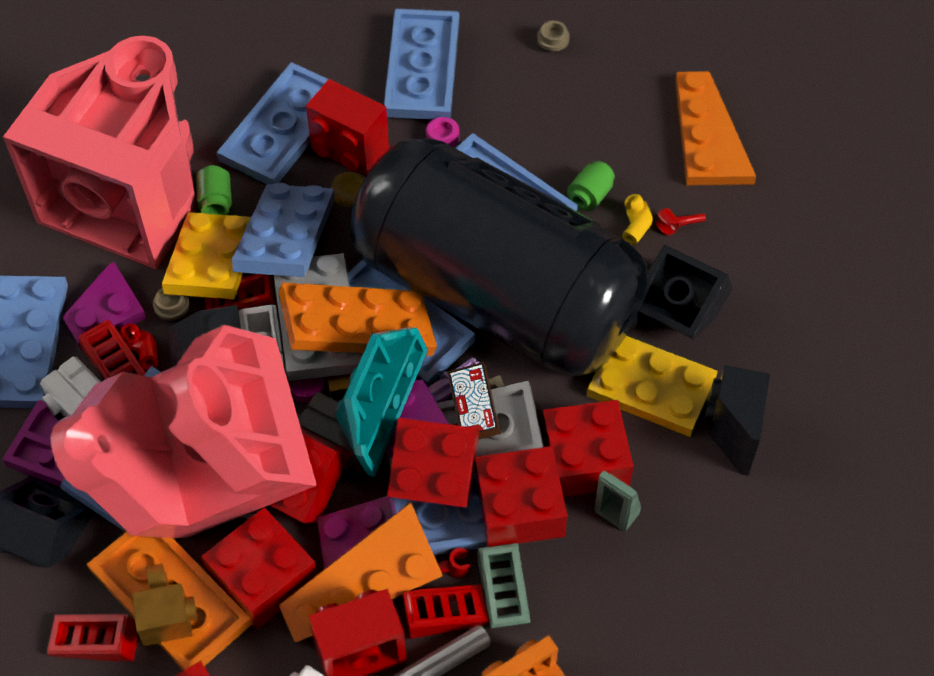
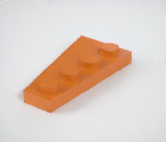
(708, 136)
(389, 557)

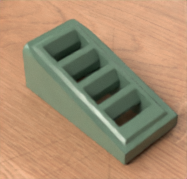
(616, 501)
(498, 554)

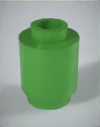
(591, 185)
(213, 190)

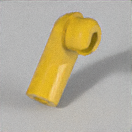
(639, 217)

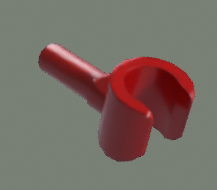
(670, 223)
(451, 567)

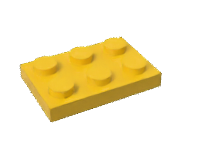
(204, 257)
(654, 385)

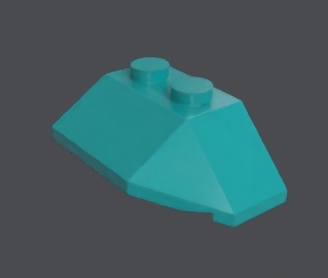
(380, 392)

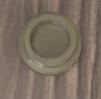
(553, 36)
(170, 306)

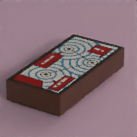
(474, 399)

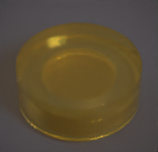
(346, 188)

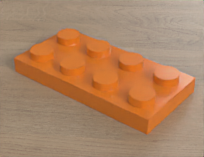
(346, 317)
(124, 572)

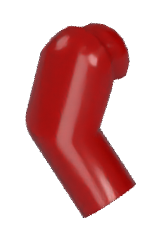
(142, 344)

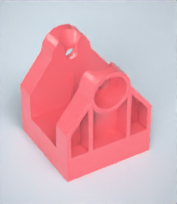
(109, 152)
(191, 441)

